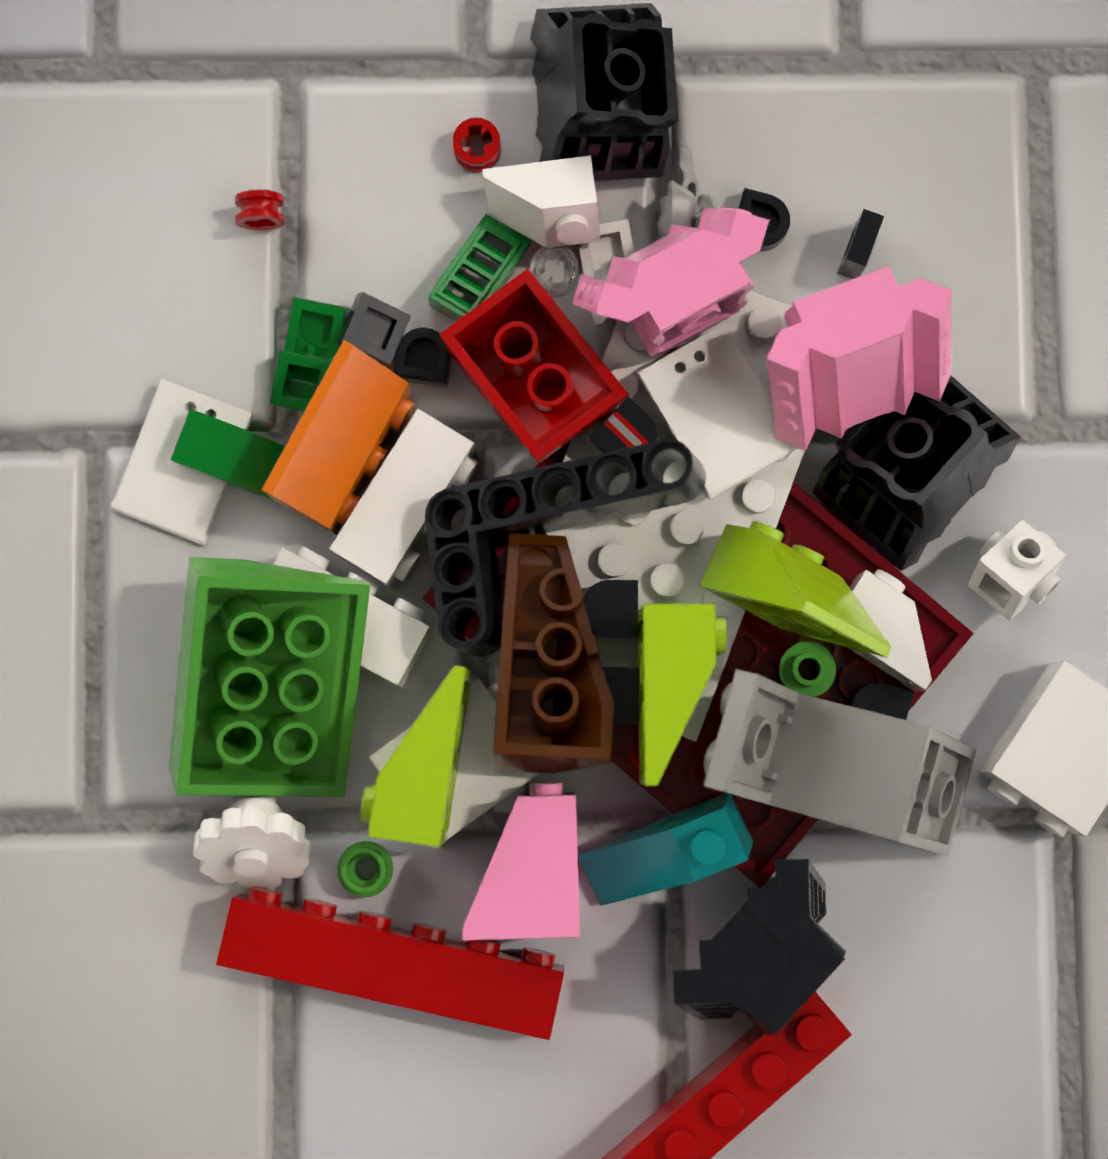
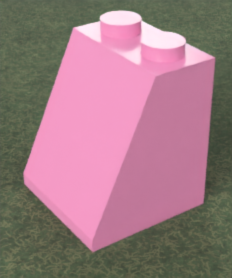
(533, 872)

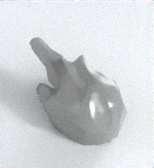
(680, 203)

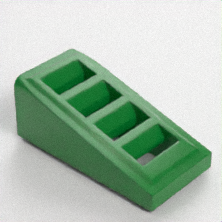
(453, 306)

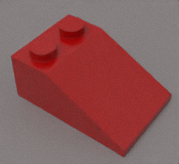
(532, 366)

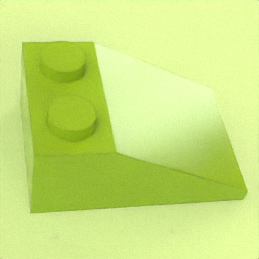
(789, 588)
(674, 665)
(419, 779)

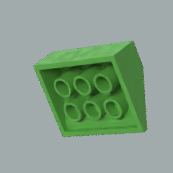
(266, 680)

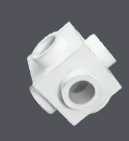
(1017, 569)

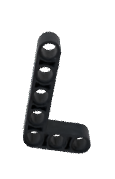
(537, 515)

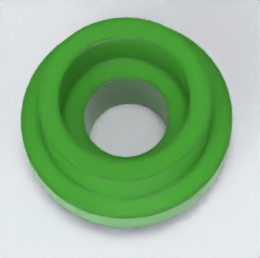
(789, 668)
(352, 881)

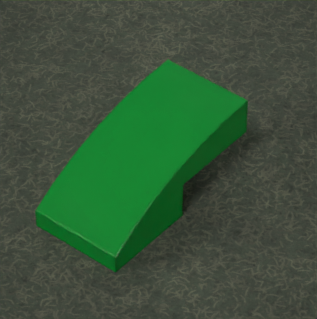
(307, 351)
(226, 452)

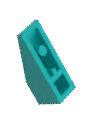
(669, 851)

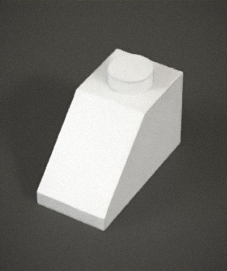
(546, 200)
(899, 623)

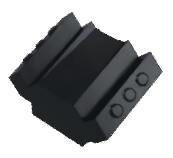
(605, 88)
(912, 472)
(766, 954)

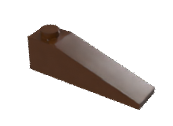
(551, 681)

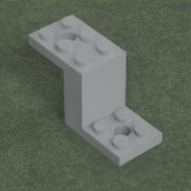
(839, 763)

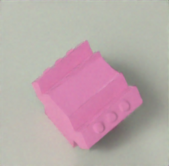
(680, 280)
(858, 354)

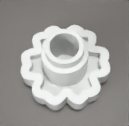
(252, 844)

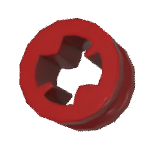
(461, 139)
(259, 210)

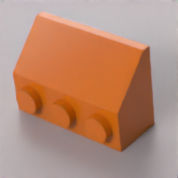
(340, 439)

